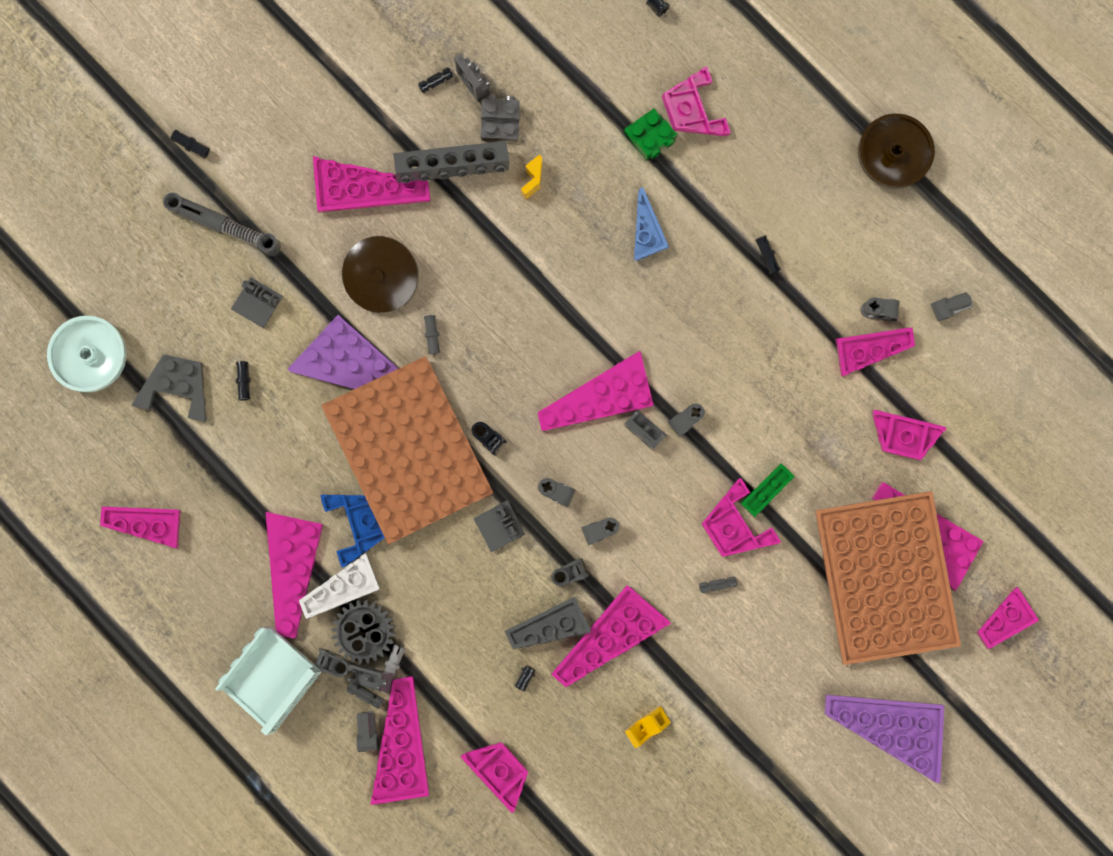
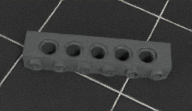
(443, 156)

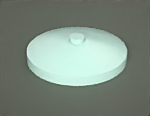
(86, 354)

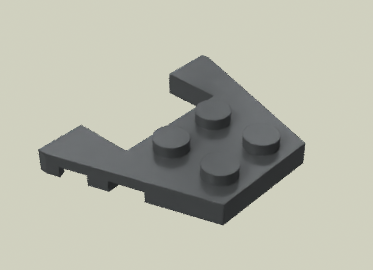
(178, 378)

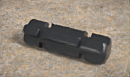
(435, 80)

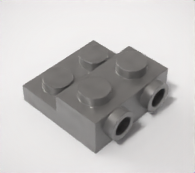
(472, 79)
(500, 118)

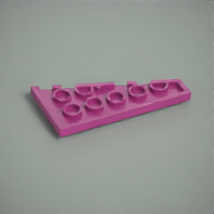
(357, 187)
(611, 393)
(292, 557)
(618, 629)
(401, 759)

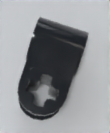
(489, 438)

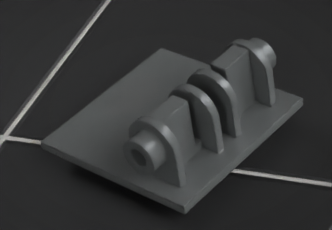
(256, 302)
(499, 526)

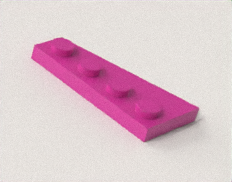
(147, 523)

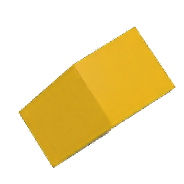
(534, 170)
(647, 726)

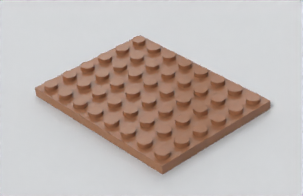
(407, 449)
(887, 578)

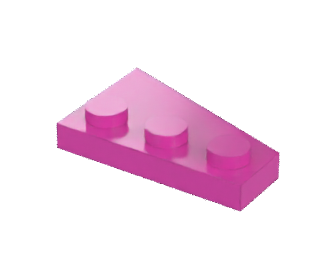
(1007, 620)

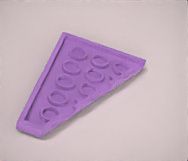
(342, 357)
(900, 728)

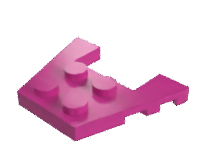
(686, 108)
(729, 529)

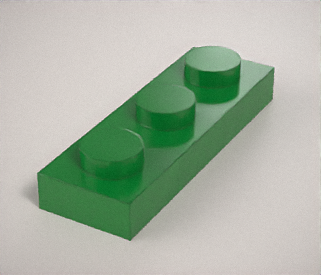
(767, 490)

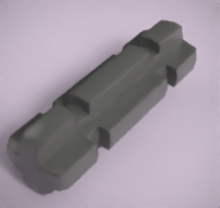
(719, 584)
(365, 695)

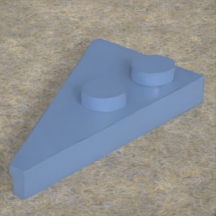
(649, 235)

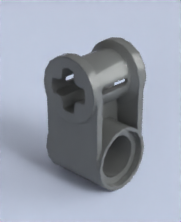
(883, 309)
(684, 421)
(560, 492)
(596, 531)
(570, 572)
(328, 663)

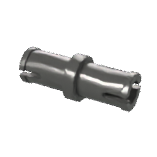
(431, 334)

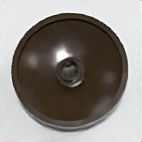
(896, 151)
(380, 274)

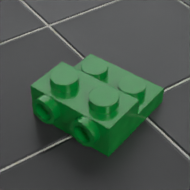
(651, 134)

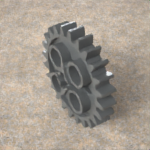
(371, 647)

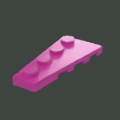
(865, 349)

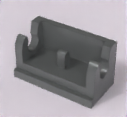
(644, 429)
(371, 677)

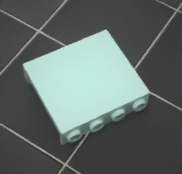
(269, 678)

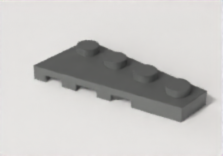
(551, 625)

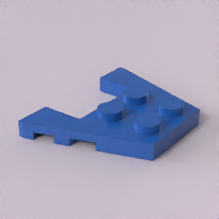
(362, 523)

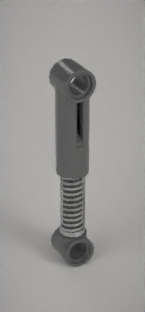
(220, 223)

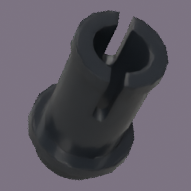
(525, 677)

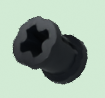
(659, 6)

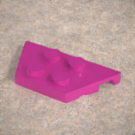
(905, 435)
(499, 772)

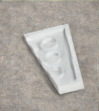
(346, 586)

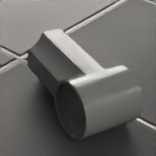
(948, 307)
(367, 737)

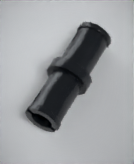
(190, 144)
(768, 254)
(243, 381)

